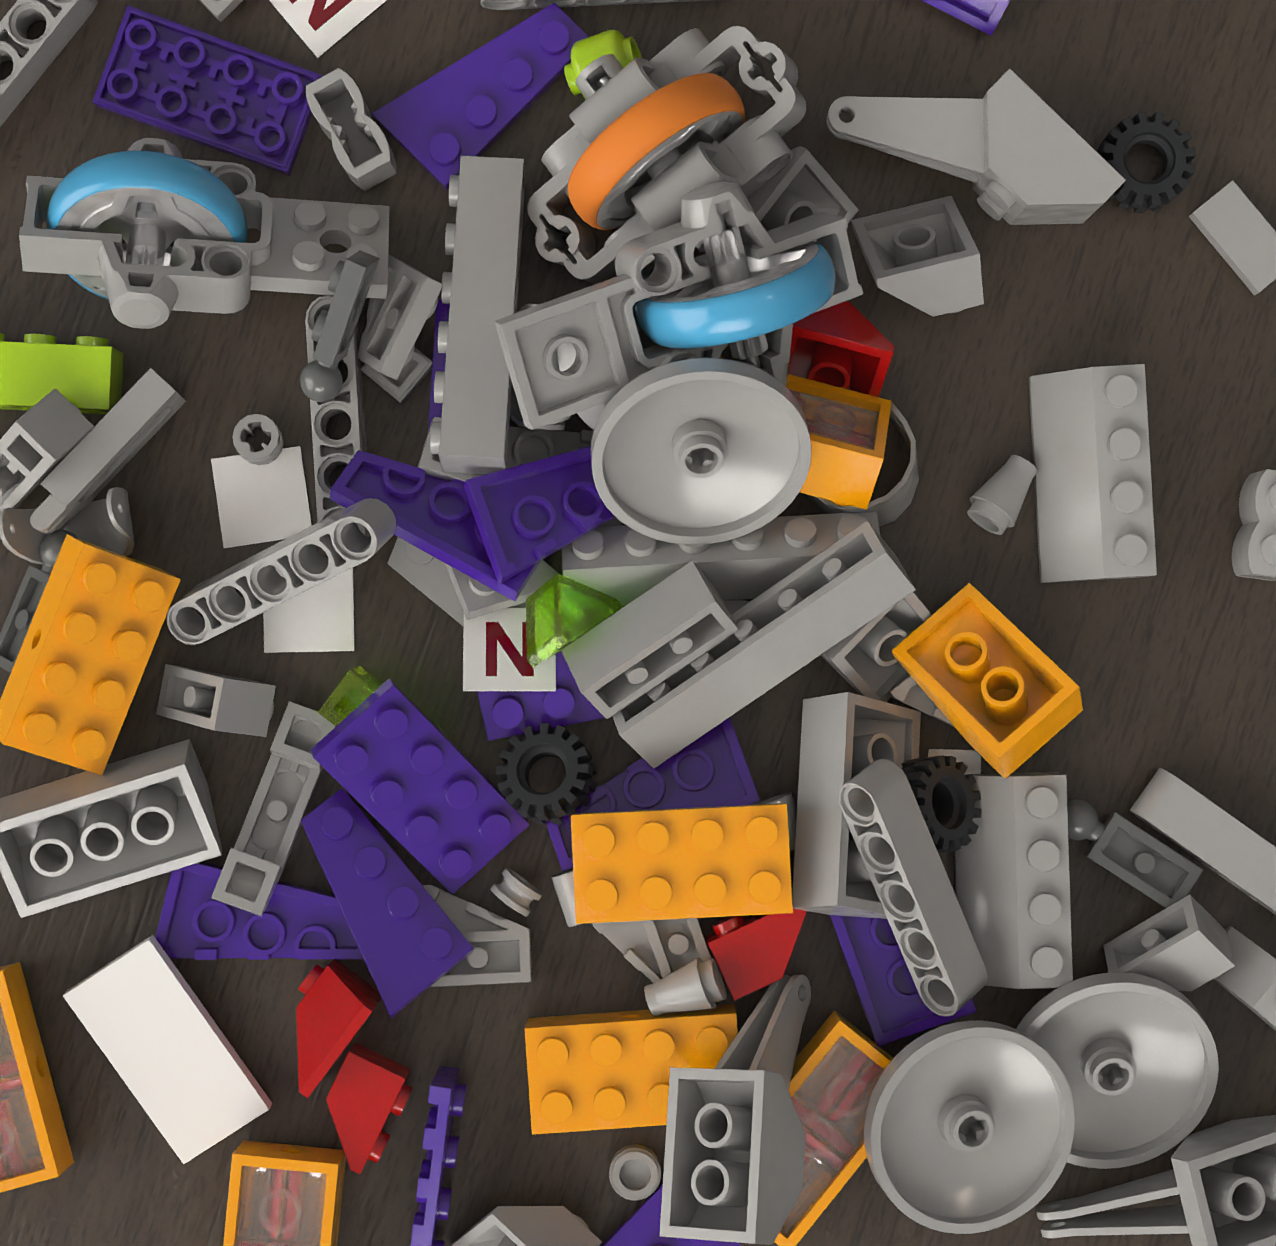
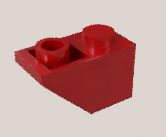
(754, 949)
(361, 1102)

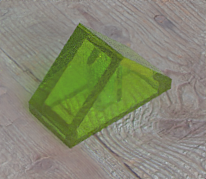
(561, 614)

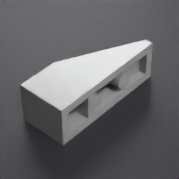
(38, 445)

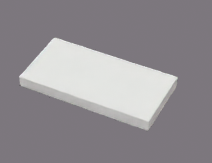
(167, 1049)

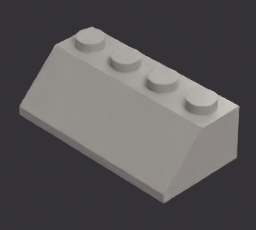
(1092, 474)
(837, 742)
(106, 828)
(1018, 880)

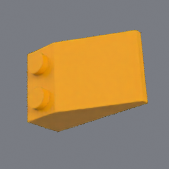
(989, 680)

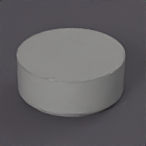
(635, 1172)

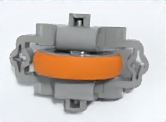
(655, 137)

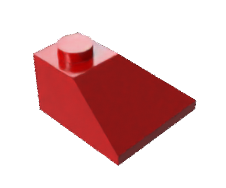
(840, 350)
(329, 1018)

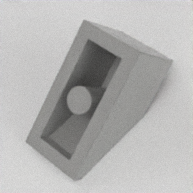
(216, 701)
(1173, 946)
(1252, 977)

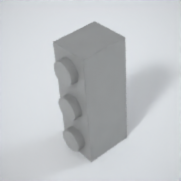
(649, 640)

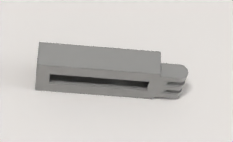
(105, 451)

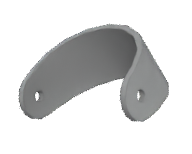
(900, 497)
(100, 522)

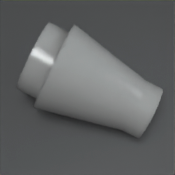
(1002, 496)
(687, 989)

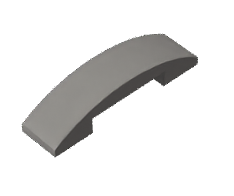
(275, 813)

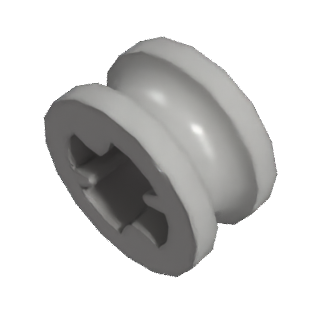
(268, 426)
(516, 892)

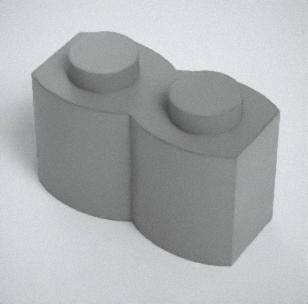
(348, 124)
(1256, 540)

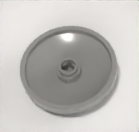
(700, 451)
(1133, 1061)
(969, 1127)

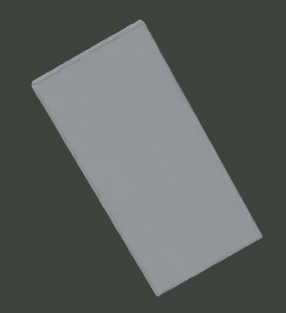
(1239, 236)

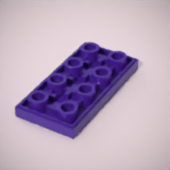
(206, 90)

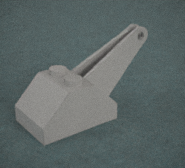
(1008, 144)
(735, 1130)
(1223, 1186)

